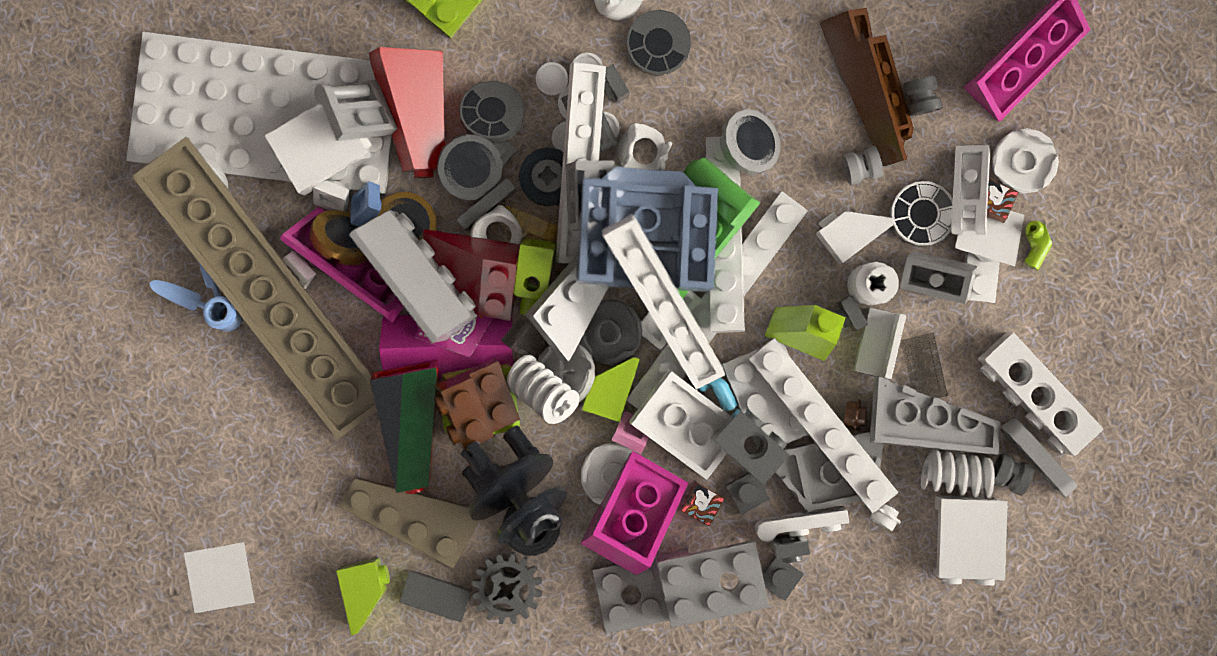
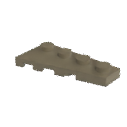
(419, 520)

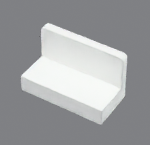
(879, 343)

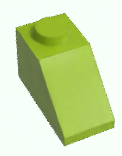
(806, 329)
(611, 390)
(361, 589)

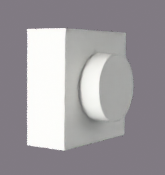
(331, 195)
(300, 268)

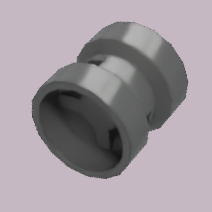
(923, 99)
(1012, 474)

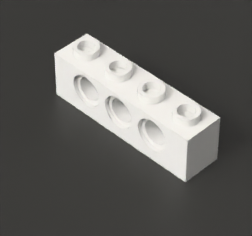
(1079, 425)

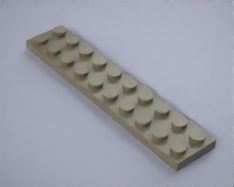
(259, 285)

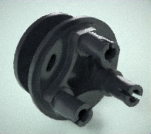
(508, 484)

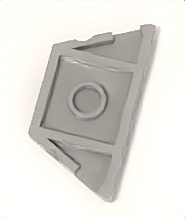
(816, 480)

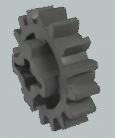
(515, 600)

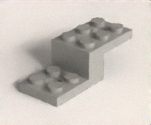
(682, 588)

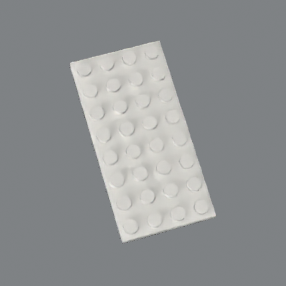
(233, 97)

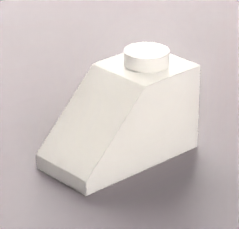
(850, 232)

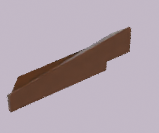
(871, 81)

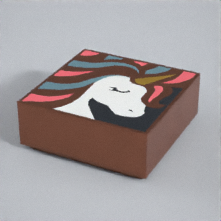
(1000, 201)
(702, 504)

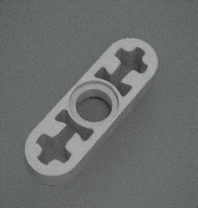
(1038, 457)

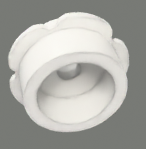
(885, 517)

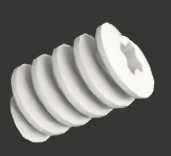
(885, 283)
(542, 390)
(959, 472)

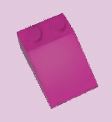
(635, 514)

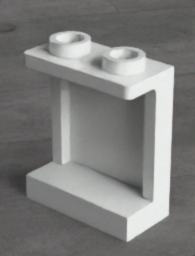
(311, 150)
(971, 539)

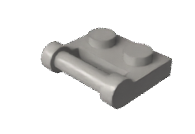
(356, 119)

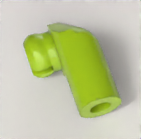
(1039, 242)

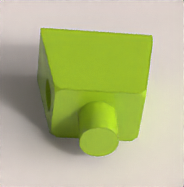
(534, 260)

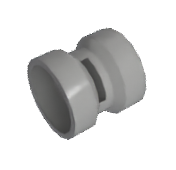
(862, 165)

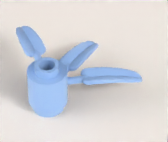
(212, 310)

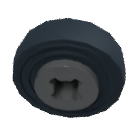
(543, 188)

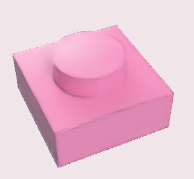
(628, 435)

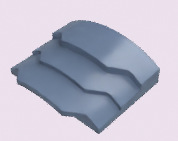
(671, 214)

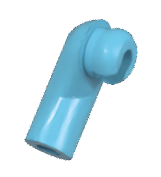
(722, 392)

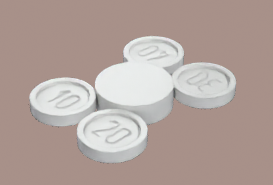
(553, 80)

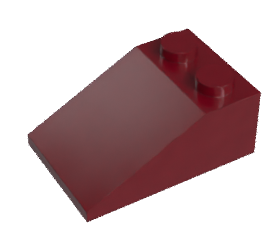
(480, 269)

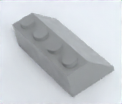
(415, 275)

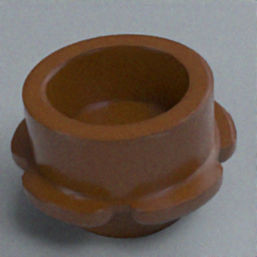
(855, 415)

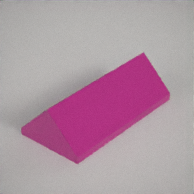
(1028, 57)
(359, 279)
(401, 348)

